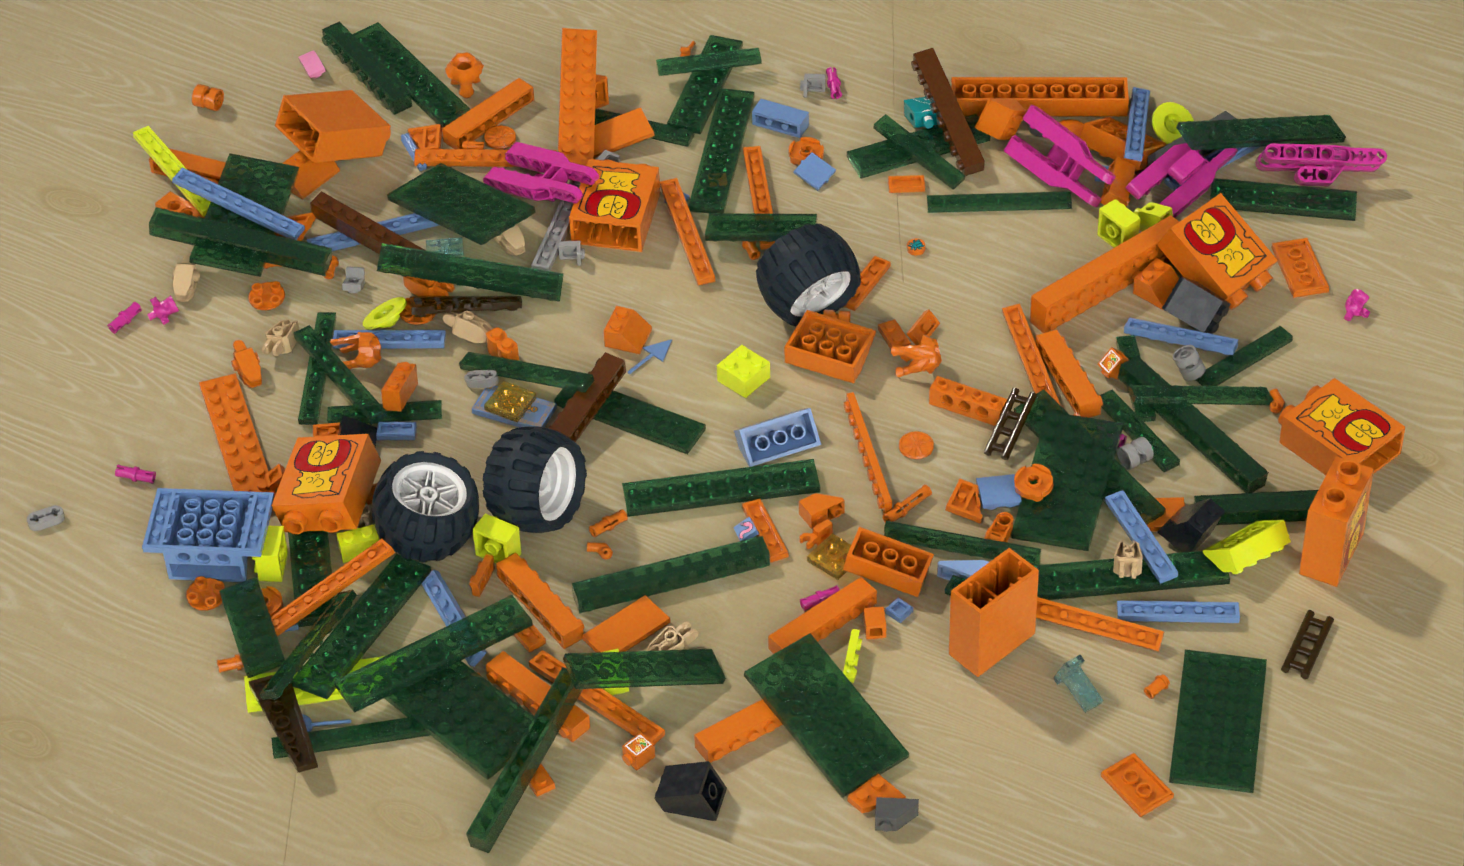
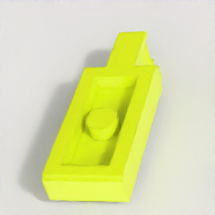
(851, 657)

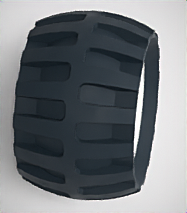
(807, 271)
(534, 479)
(425, 506)

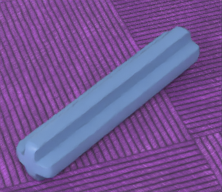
(410, 147)

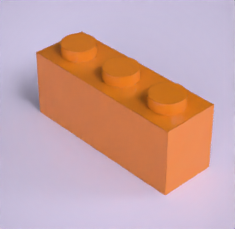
(1124, 175)
(399, 386)

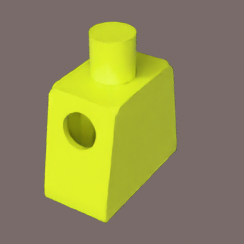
(1152, 214)

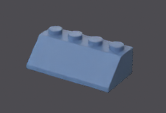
(777, 437)

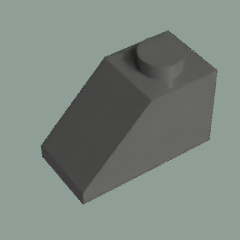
(894, 813)

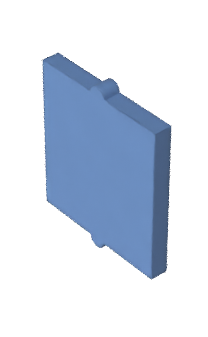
(814, 171)

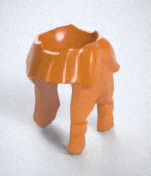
(464, 70)
(367, 346)
(924, 355)

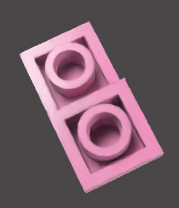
(312, 64)

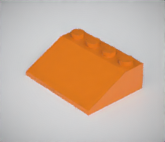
(1109, 139)
(829, 346)

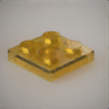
(510, 401)
(830, 556)

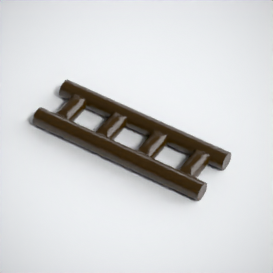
(1013, 433)
(1311, 654)

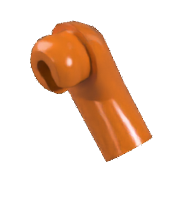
(1278, 402)
(601, 548)

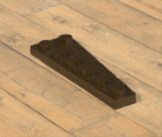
(447, 304)
(287, 724)

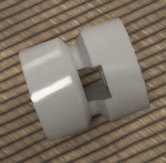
(1189, 363)
(1134, 453)

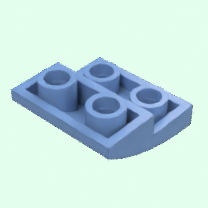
(998, 492)

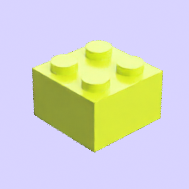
(1117, 223)
(743, 371)
(496, 538)
(273, 560)

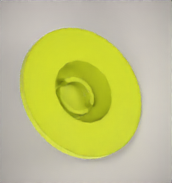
(1166, 119)
(386, 314)

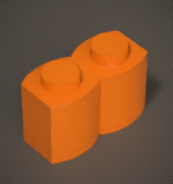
(500, 345)

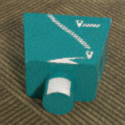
(919, 112)

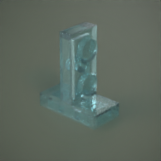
(450, 246)
(1078, 683)

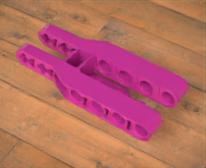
(1067, 152)
(1333, 162)
(1180, 164)
(545, 186)

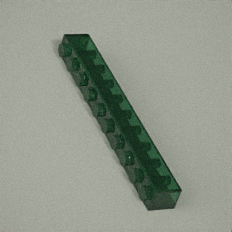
(240, 241)
(1199, 430)
(671, 574)
(523, 763)

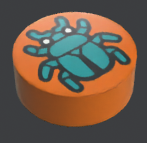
(916, 247)

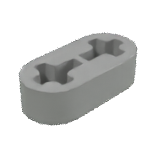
(481, 378)
(45, 518)

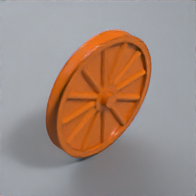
(500, 137)
(916, 445)

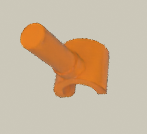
(686, 51)

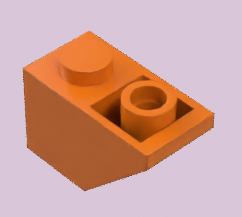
(820, 507)

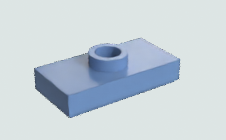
(396, 431)

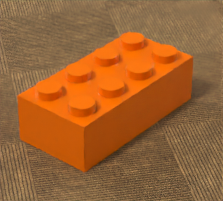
(888, 561)

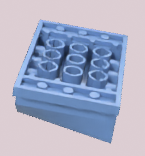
(208, 531)

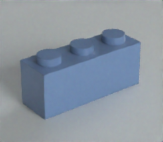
(780, 118)

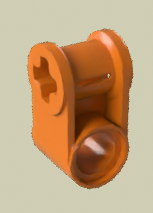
(1000, 528)

